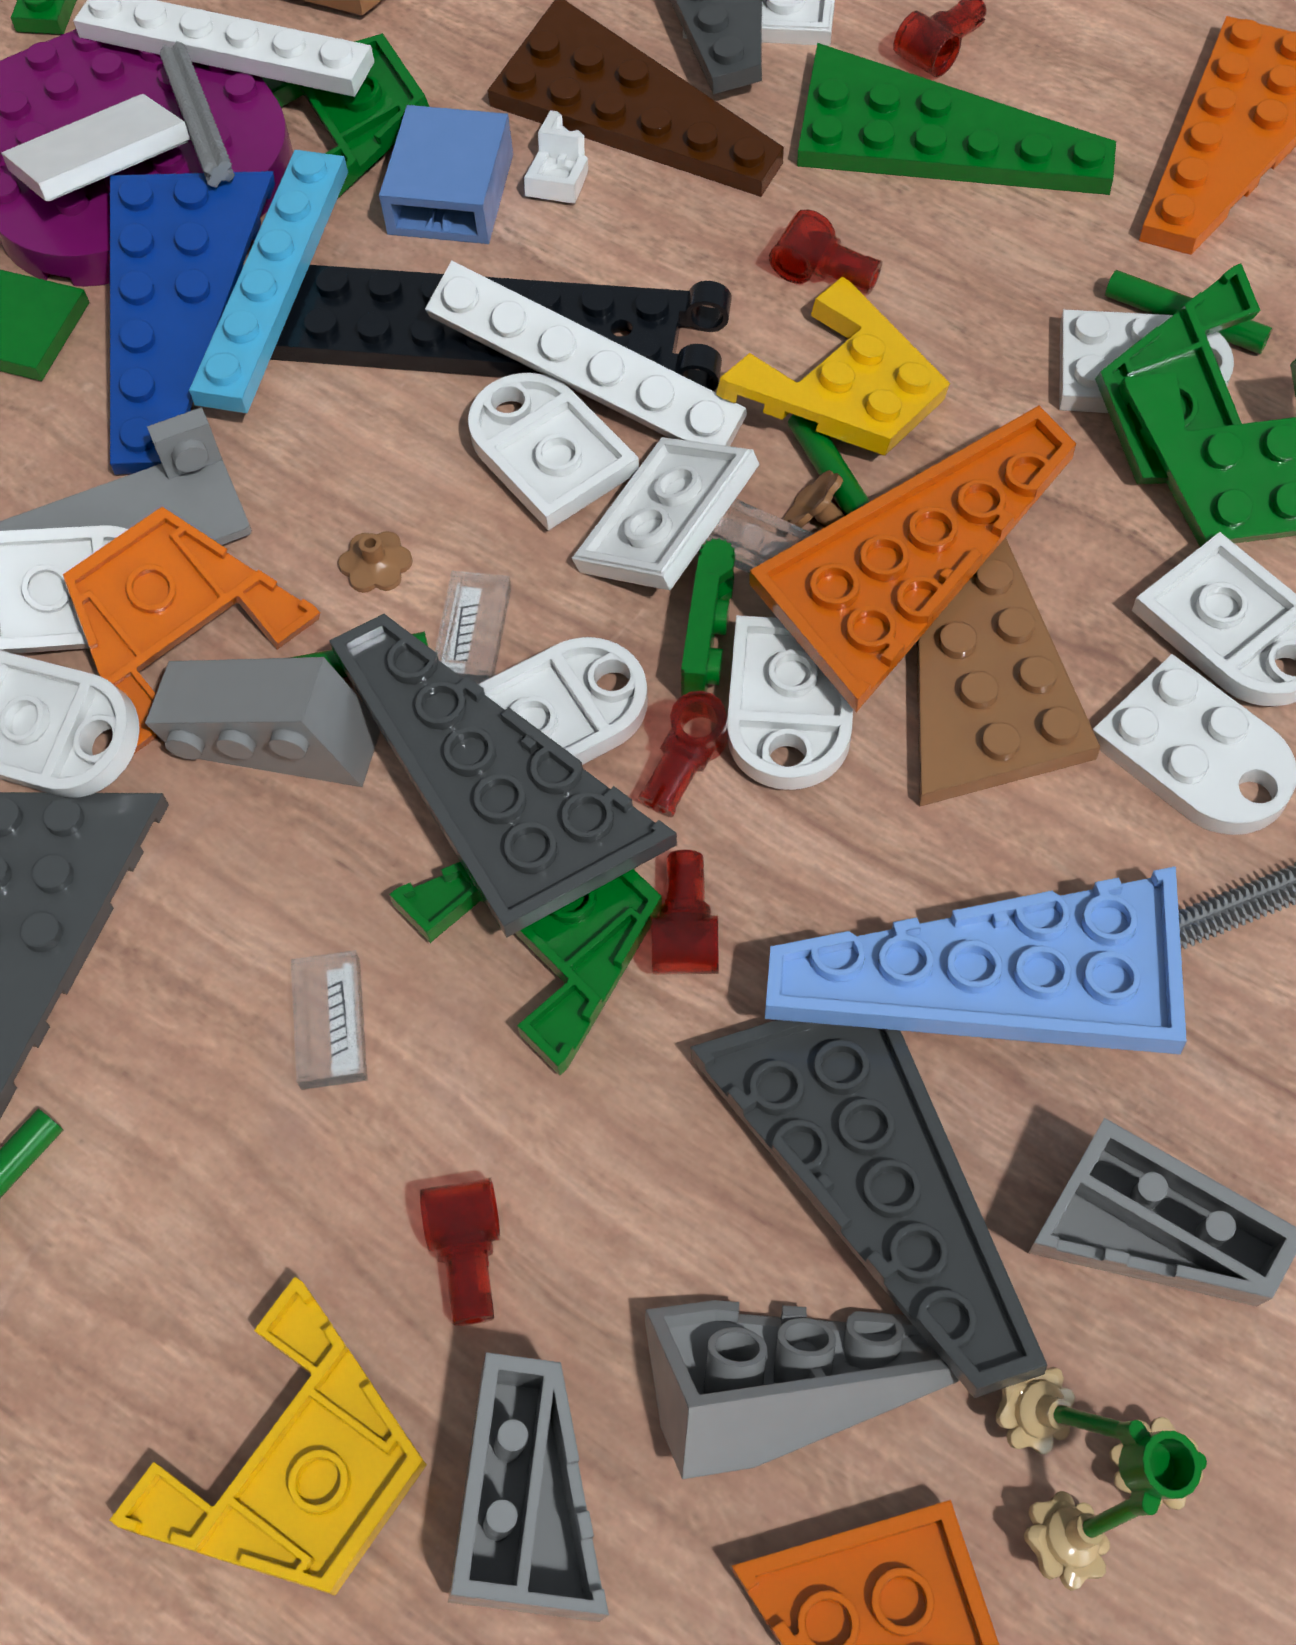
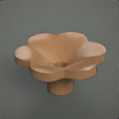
(816, 502)
(375, 561)

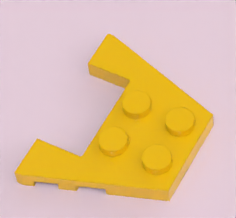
(863, 392)
(314, 1483)

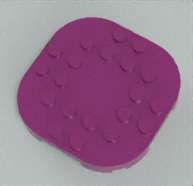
(78, 77)

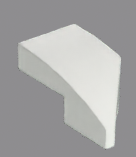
(559, 164)

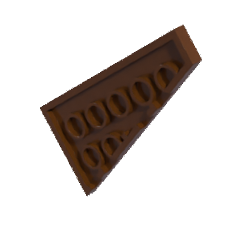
(630, 102)

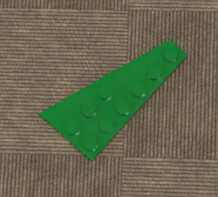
(909, 126)

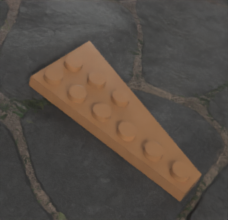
(994, 690)

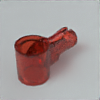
(936, 40)
(811, 248)
(685, 753)
(685, 929)
(460, 1227)

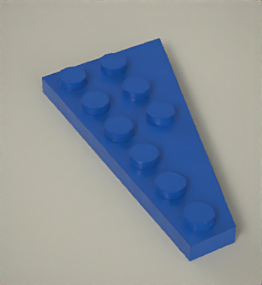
(170, 278)

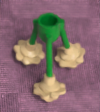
(1153, 1465)

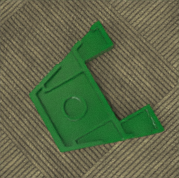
(369, 122)
(1181, 347)
(1221, 476)
(581, 943)

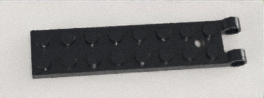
(383, 322)

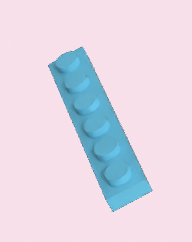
(269, 282)

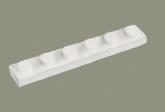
(229, 42)
(583, 359)

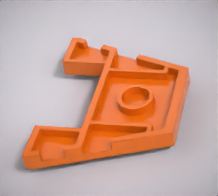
(158, 590)

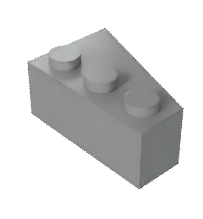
(266, 717)
(1165, 1224)
(523, 1502)

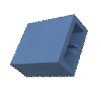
(447, 174)

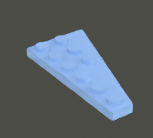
(1022, 969)

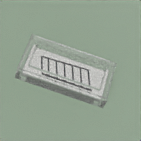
(473, 623)
(328, 1020)

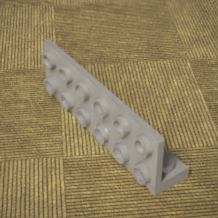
(186, 483)

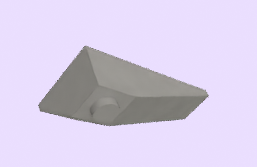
(762, 1386)

